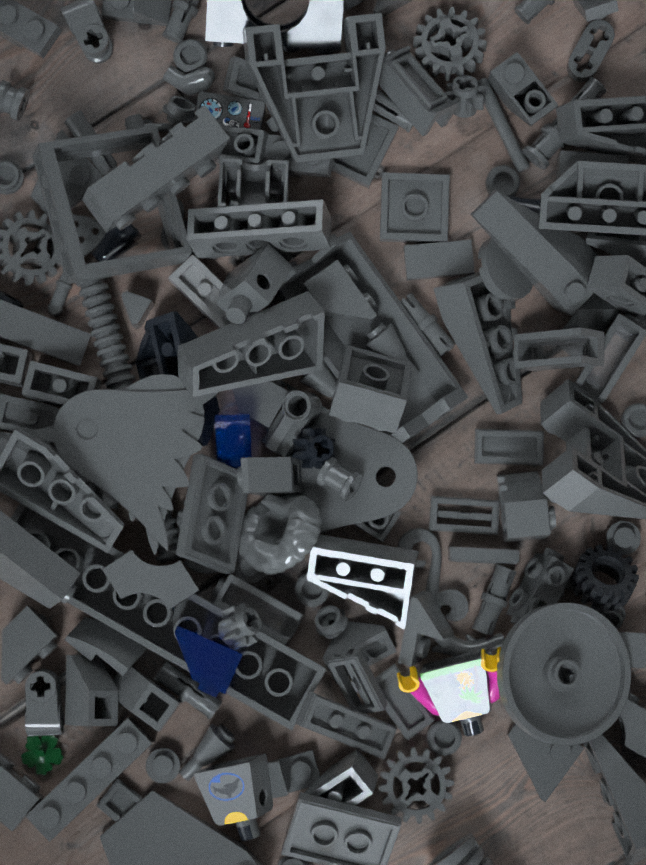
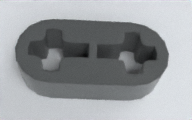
(583, 47)

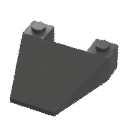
(322, 100)
(602, 461)
(167, 834)

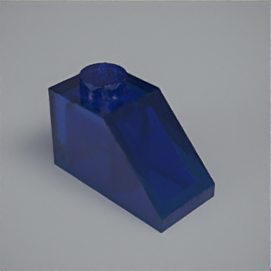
(233, 438)
(208, 661)

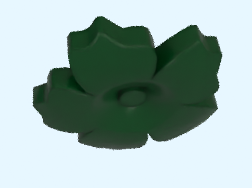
(42, 753)

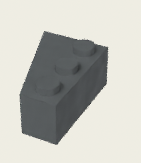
(606, 126)
(524, 507)
(366, 573)

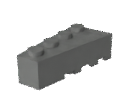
(264, 348)

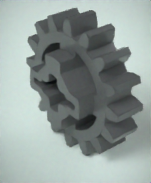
(452, 31)
(20, 238)
(403, 774)

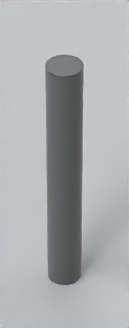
(503, 128)

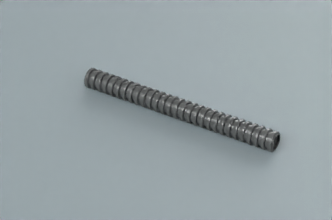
(117, 369)

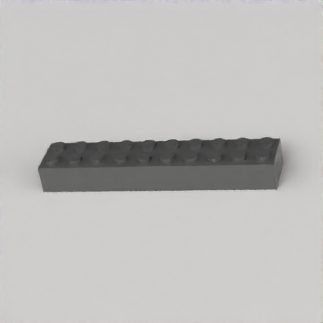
(270, 673)

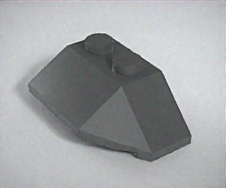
(596, 199)

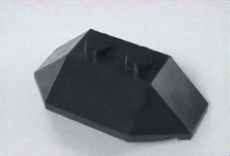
(160, 356)

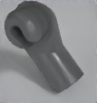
(192, 82)

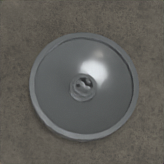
(564, 674)

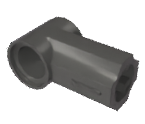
(290, 423)

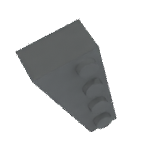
(157, 172)

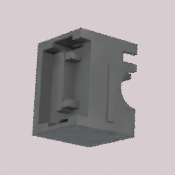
(252, 183)

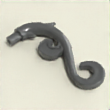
(452, 598)

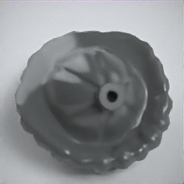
(279, 532)

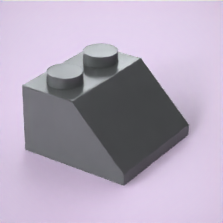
(371, 389)

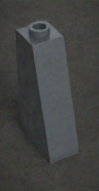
(33, 566)

